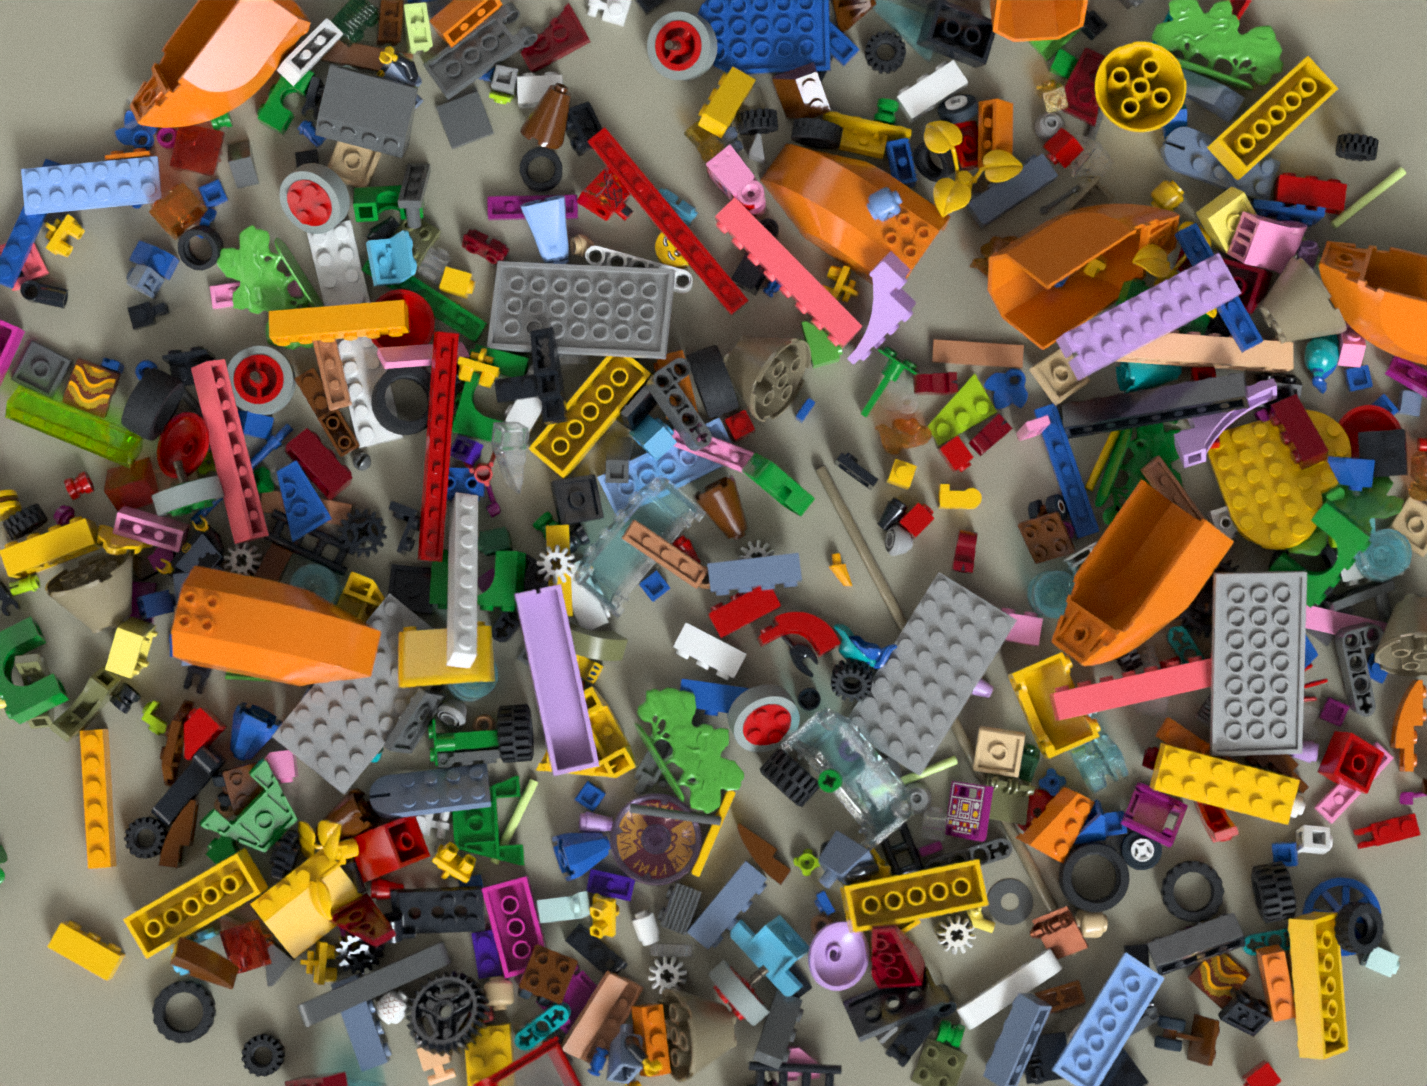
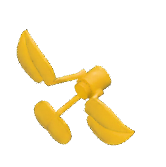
(956, 194)
(1155, 261)
(329, 838)

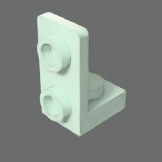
(563, 908)

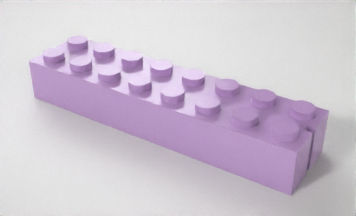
(1148, 316)
(556, 680)

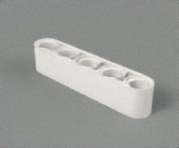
(631, 261)
(1007, 989)

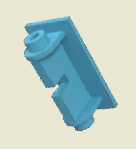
(683, 210)

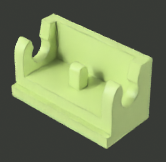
(416, 27)

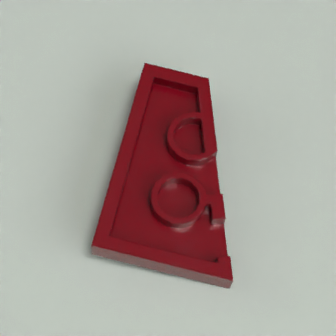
(559, 39)
(1081, 88)
(364, 920)

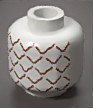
(393, 1006)

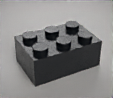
(957, 33)

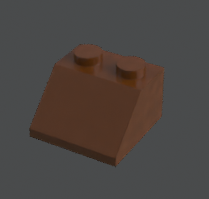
(801, 92)

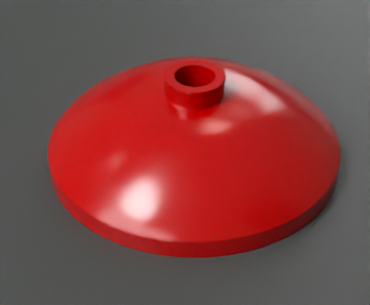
(420, 320)
(1366, 419)
(185, 440)

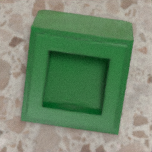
(1063, 64)
(263, 480)

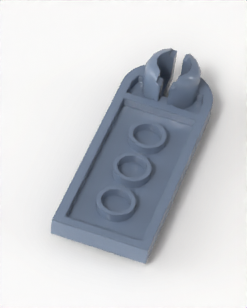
(1199, 163)
(431, 791)

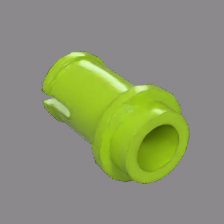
(24, 585)

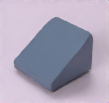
(1409, 403)

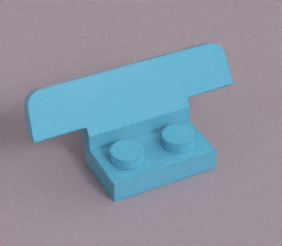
(774, 947)

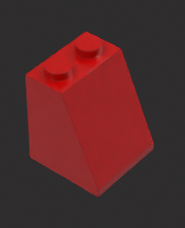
(390, 848)

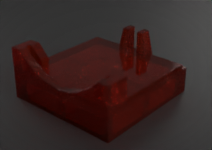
(197, 150)
(246, 946)

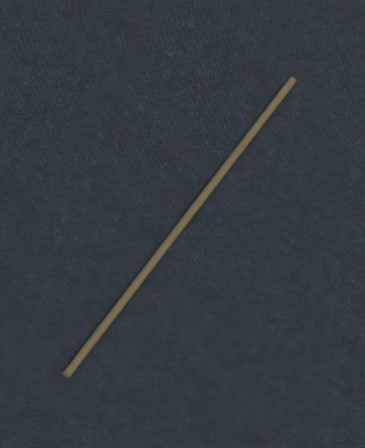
(957, 727)

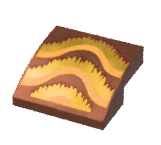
(91, 387)
(1217, 977)

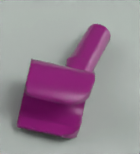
(1262, 415)
(493, 509)
(1407, 797)

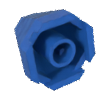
(251, 730)
(579, 852)

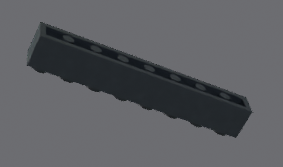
(1155, 405)

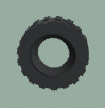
(816, 133)
(1345, 926)

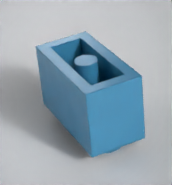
(654, 436)

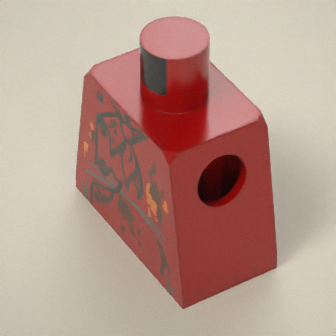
(606, 197)

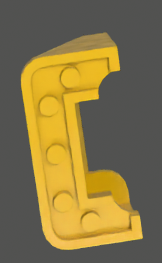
(424, 658)
(1033, 689)

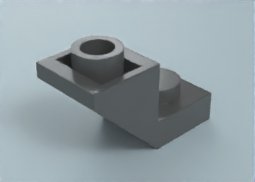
(618, 459)

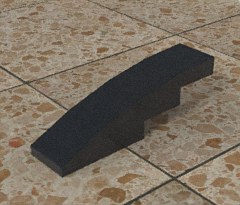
(549, 376)

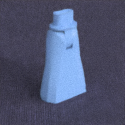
(549, 228)

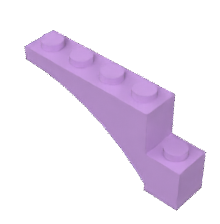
(889, 305)
(1195, 442)

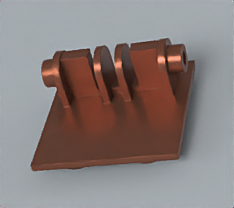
(1059, 932)

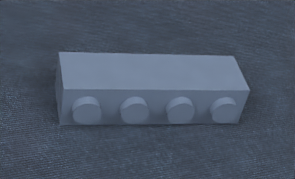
(1008, 194)
(754, 572)
(727, 904)
(365, 1031)
(1017, 1040)

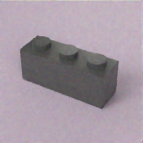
(778, 1030)

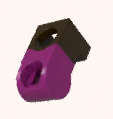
(147, 567)

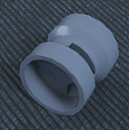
(730, 138)

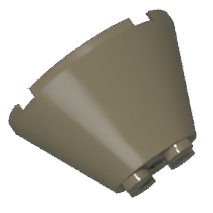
(1300, 305)
(768, 372)
(96, 590)
(1405, 639)
(695, 1032)

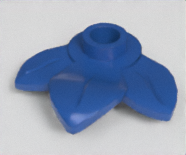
(134, 132)
(1005, 391)

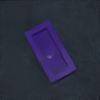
(466, 450)
(610, 885)
(486, 954)

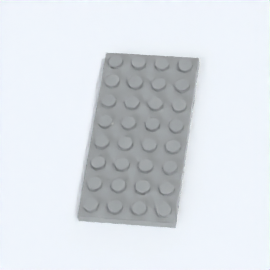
(586, 305)
(1258, 663)
(931, 673)
(347, 721)

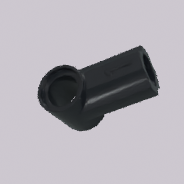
(46, 294)

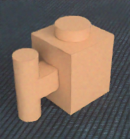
(436, 1062)

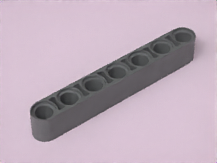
(374, 984)

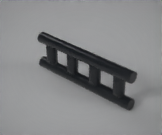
(314, 556)
(909, 845)
(805, 1069)

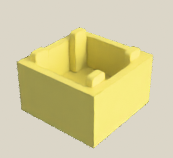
(1223, 216)
(131, 647)

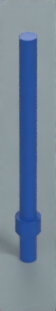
(274, 442)

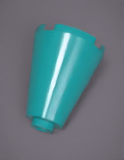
(1139, 376)

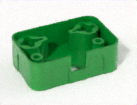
(778, 484)

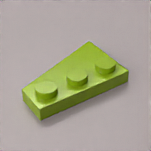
(963, 412)

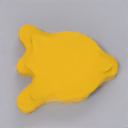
(118, 544)

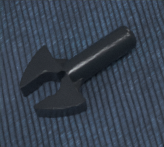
(356, 876)

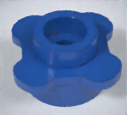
(1058, 782)

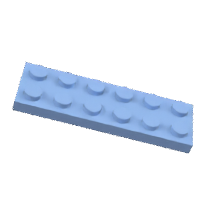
(91, 185)
(675, 465)
(1108, 1023)

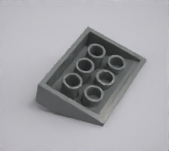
(367, 111)

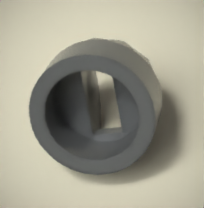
(366, 463)

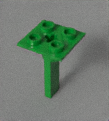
(891, 371)
(461, 740)

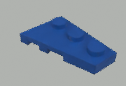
(1294, 213)
(301, 502)

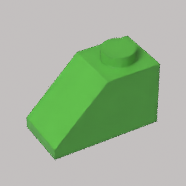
(822, 350)

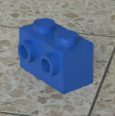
(463, 481)

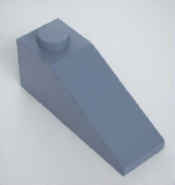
(1212, 95)
(144, 280)

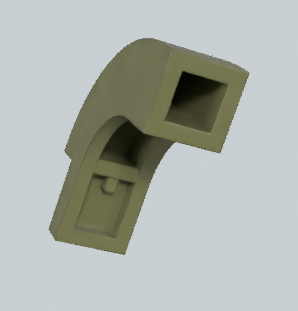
(598, 644)
(32, 669)
(87, 706)

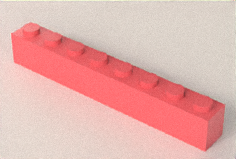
(788, 273)
(229, 451)
(1131, 688)

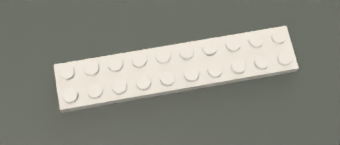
(344, 283)

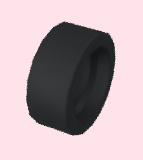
(541, 152)
(928, 168)
(186, 254)

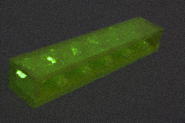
(74, 426)

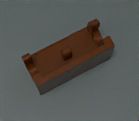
(389, 22)
(1063, 997)

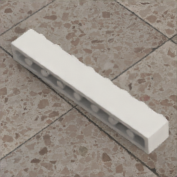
(462, 580)

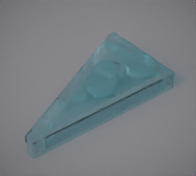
(905, 23)

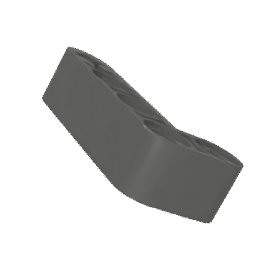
(683, 407)
(1360, 668)
(967, 853)

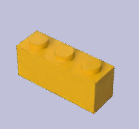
(725, 101)
(86, 949)

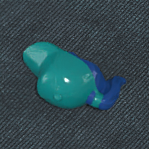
(1321, 359)
(856, 648)

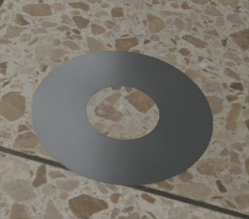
(1025, 902)

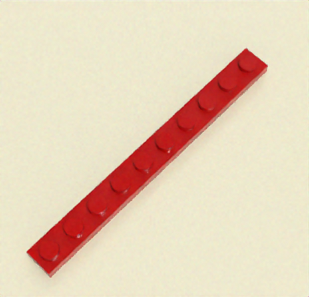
(668, 221)
(438, 446)

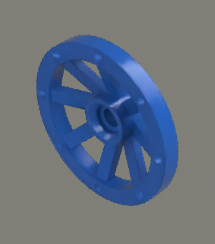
(1346, 883)

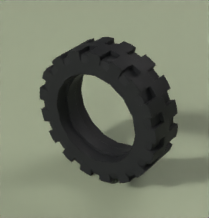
(1216, 891)
(160, 1015)

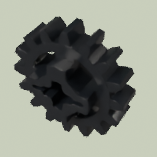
(371, 539)
(284, 854)
(360, 952)

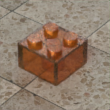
(178, 210)

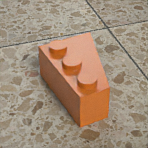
(1058, 825)

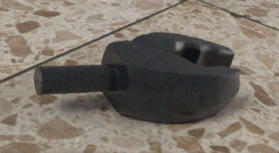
(799, 653)

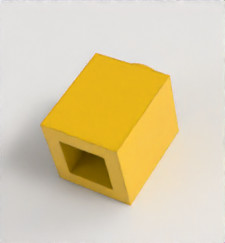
(457, 283)
(901, 474)

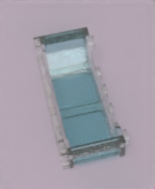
(615, 567)
(868, 787)

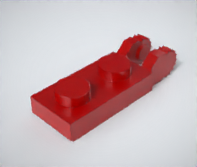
(1389, 830)

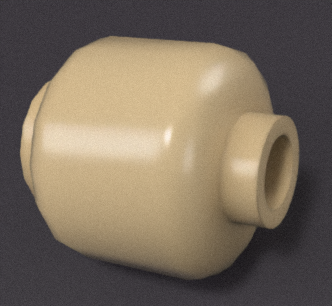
(1091, 923)
(499, 992)

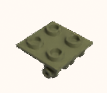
(422, 238)
(1009, 798)
(939, 1065)

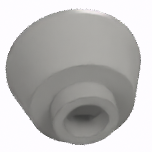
(1046, 131)
(898, 541)
(452, 713)
(923, 797)

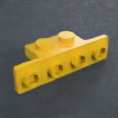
(864, 135)

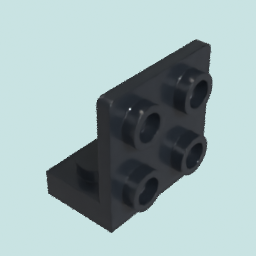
(182, 362)
(413, 518)

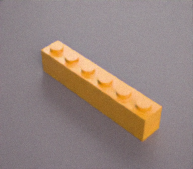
(338, 322)
(98, 798)

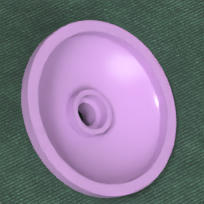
(847, 960)

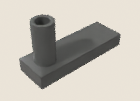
(413, 192)
(1373, 589)

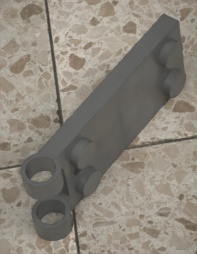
(478, 52)

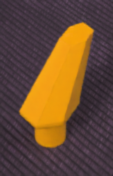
(840, 570)

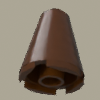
(549, 118)
(724, 507)
(353, 814)

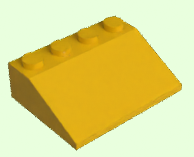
(289, 906)

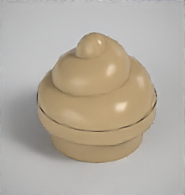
(580, 244)

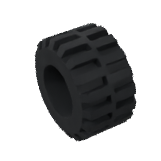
(515, 733)
(789, 777)
(1273, 892)

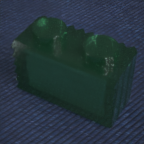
(355, 19)
(494, 541)

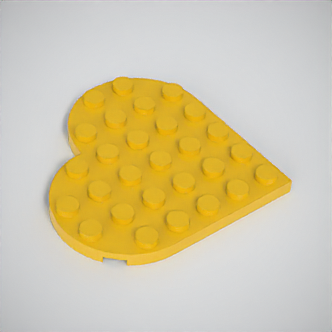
(1265, 490)

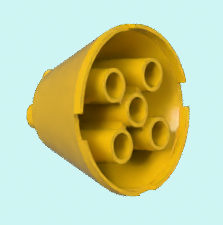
(1140, 86)

